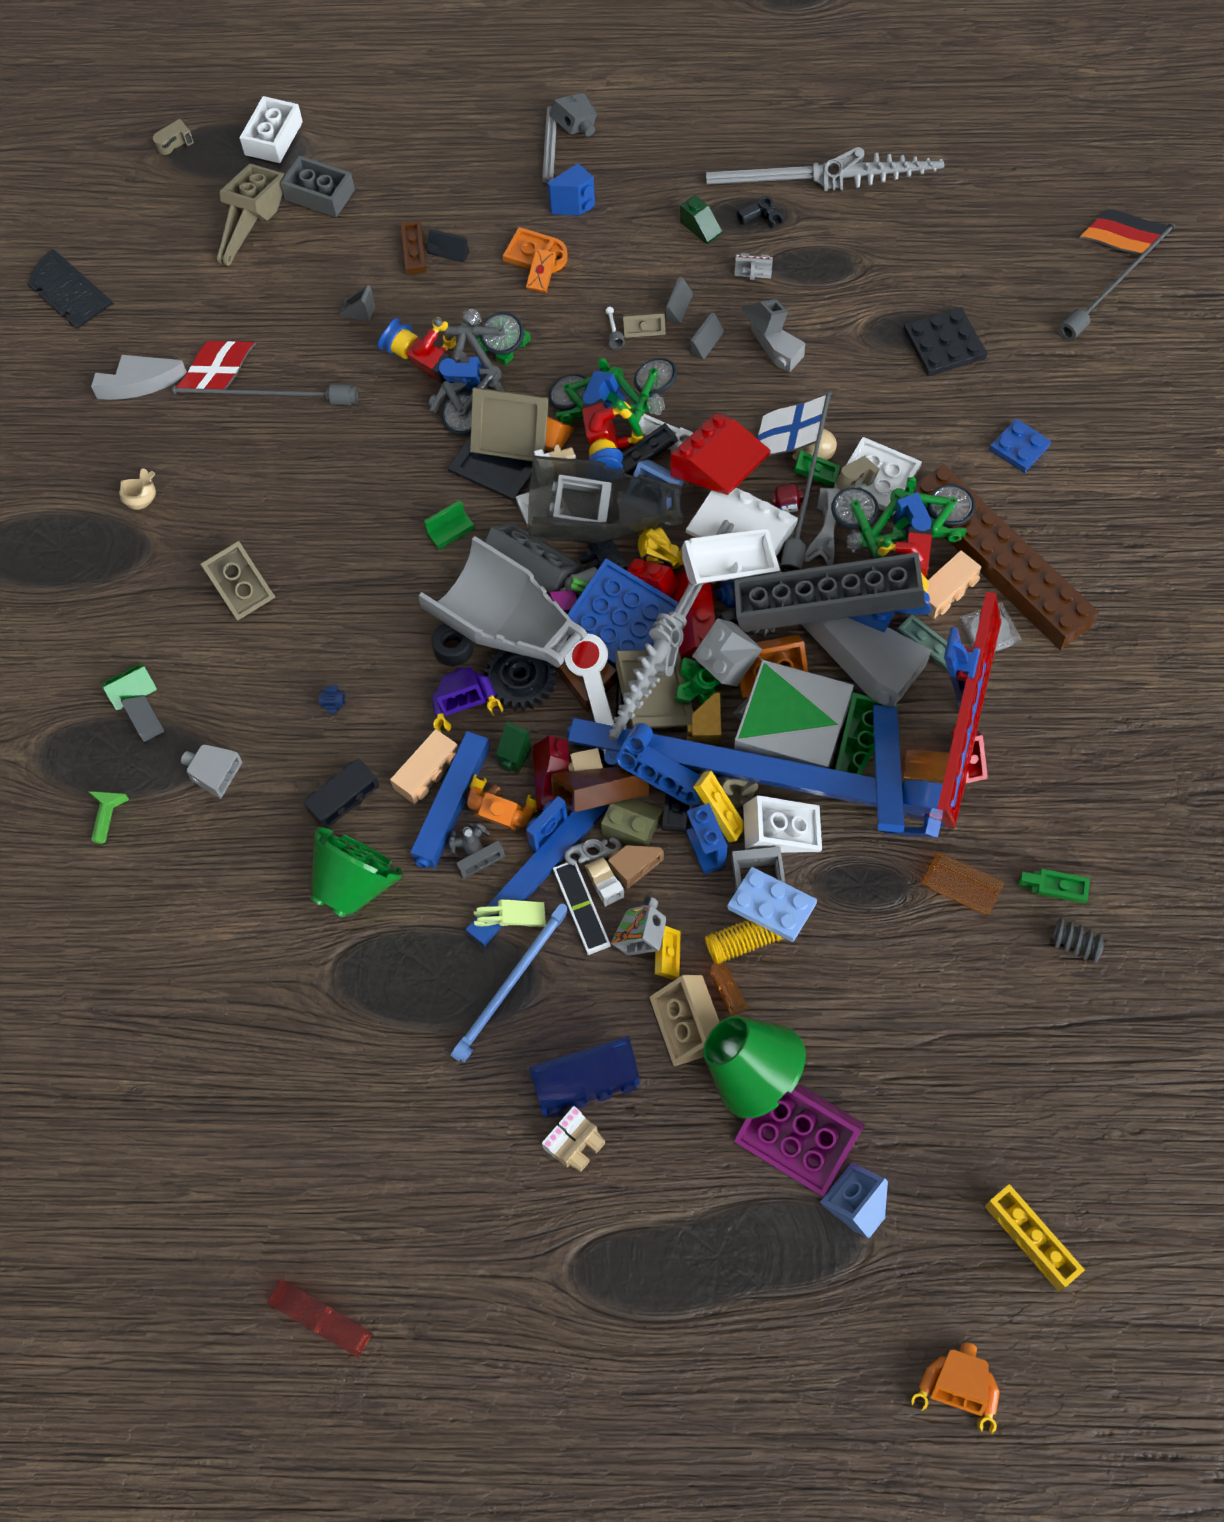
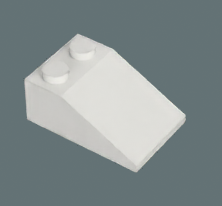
(782, 824)

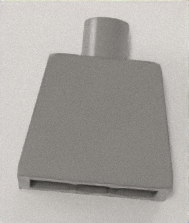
(212, 768)

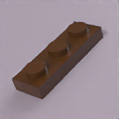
(413, 247)

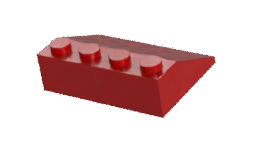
(718, 455)

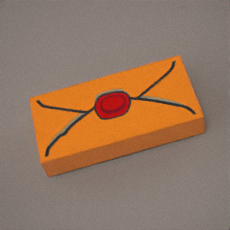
(541, 271)

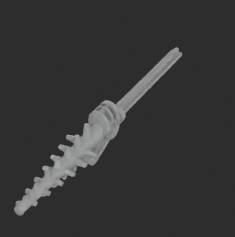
(848, 165)
(667, 638)

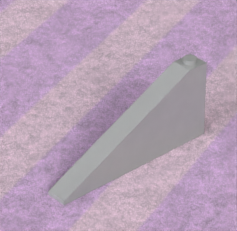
(877, 661)

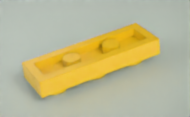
(724, 811)

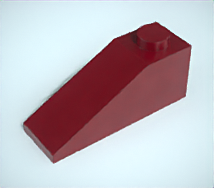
(549, 757)

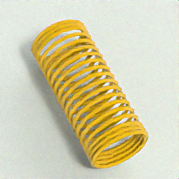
(720, 950)

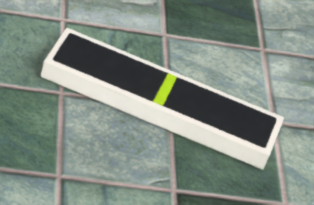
(581, 908)

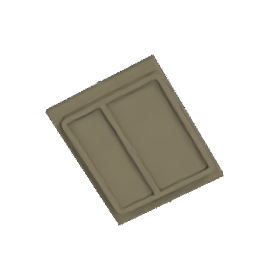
(508, 424)
(659, 708)

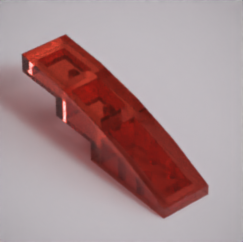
(320, 1318)

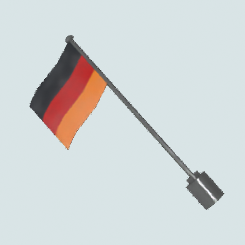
(1121, 233)

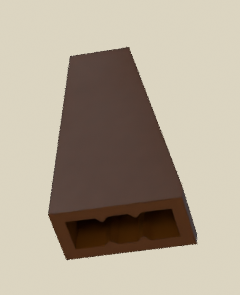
(577, 685)
(596, 787)

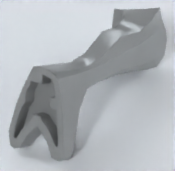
(824, 541)

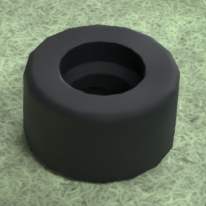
(451, 656)

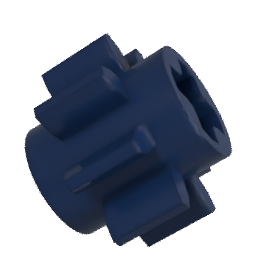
(332, 699)

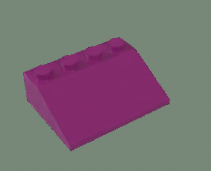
(803, 1138)

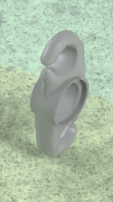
(580, 849)

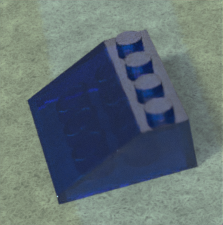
(585, 1076)

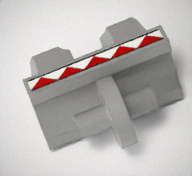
(753, 266)

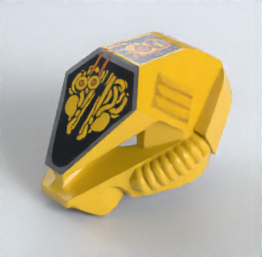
(657, 548)

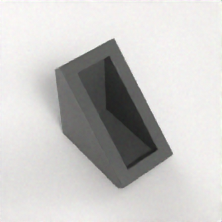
(359, 305)

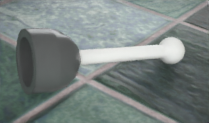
(614, 335)

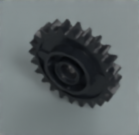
(520, 692)

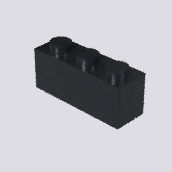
(341, 793)

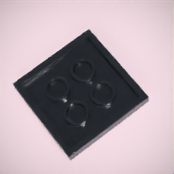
(945, 341)

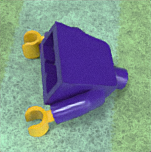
(461, 691)

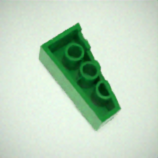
(856, 736)

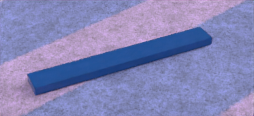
(887, 769)
(540, 865)

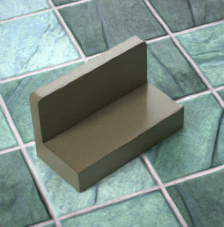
(644, 324)

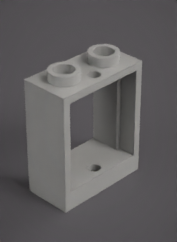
(581, 484)
(757, 858)

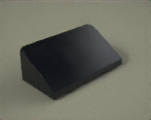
(447, 245)

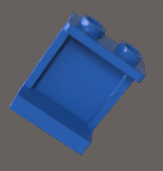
(706, 839)

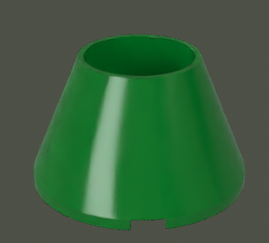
(753, 1064)

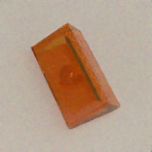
(925, 765)
(728, 989)

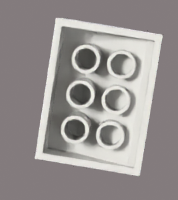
(746, 514)

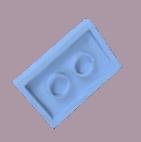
(772, 904)

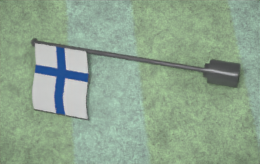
(786, 432)

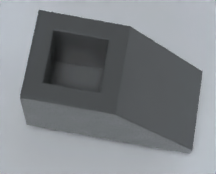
(766, 316)

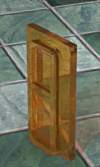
(962, 883)

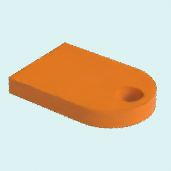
(523, 248)

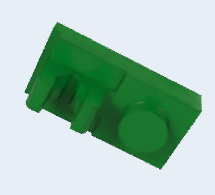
(824, 471)

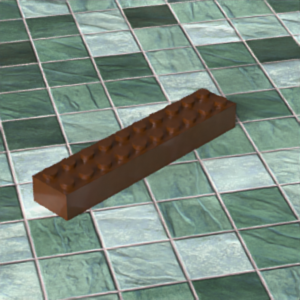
(1017, 569)

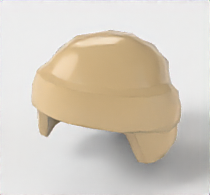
(826, 449)
(138, 492)

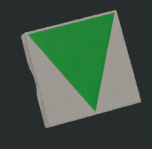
(793, 715)

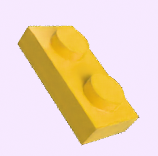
(668, 957)

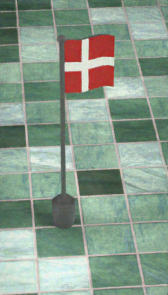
(220, 362)

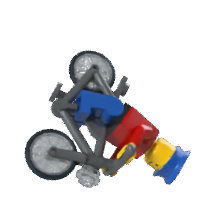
(499, 335)

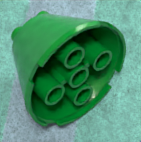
(348, 872)

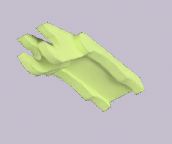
(512, 913)

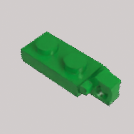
(1056, 885)

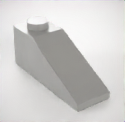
(781, 348)

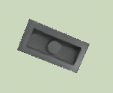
(678, 301)
(706, 336)
(143, 717)

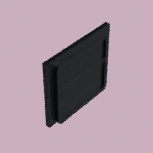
(496, 473)

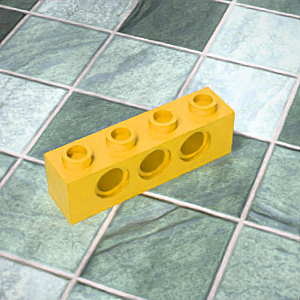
(1034, 1238)

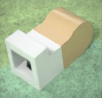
(604, 881)

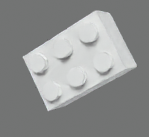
(271, 129)

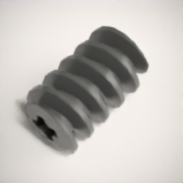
(1078, 940)

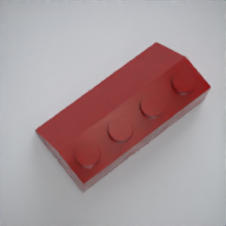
(699, 617)

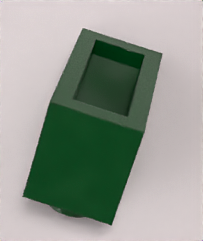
(699, 219)
(513, 748)

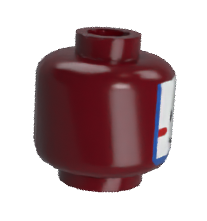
(788, 497)

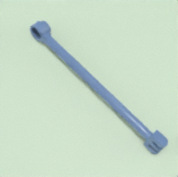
(463, 1050)

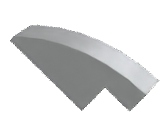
(138, 377)

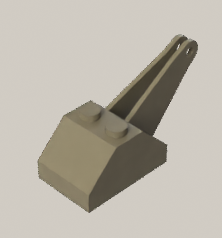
(249, 196)

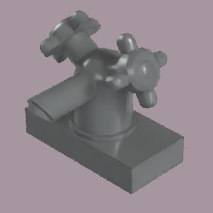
(478, 855)

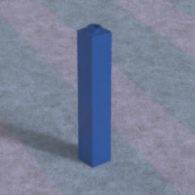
(449, 801)

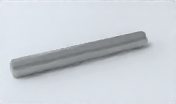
(549, 147)

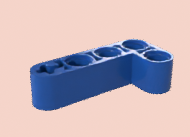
(655, 767)

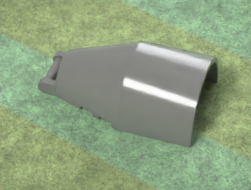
(505, 608)

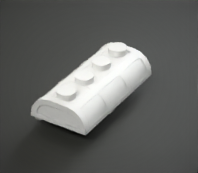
(729, 556)

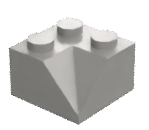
(727, 652)

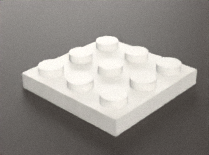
(893, 471)

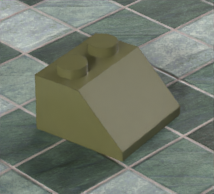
(631, 822)

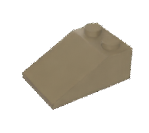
(237, 580)

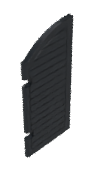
(67, 290)

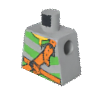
(640, 929)

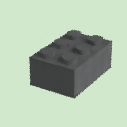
(317, 186)

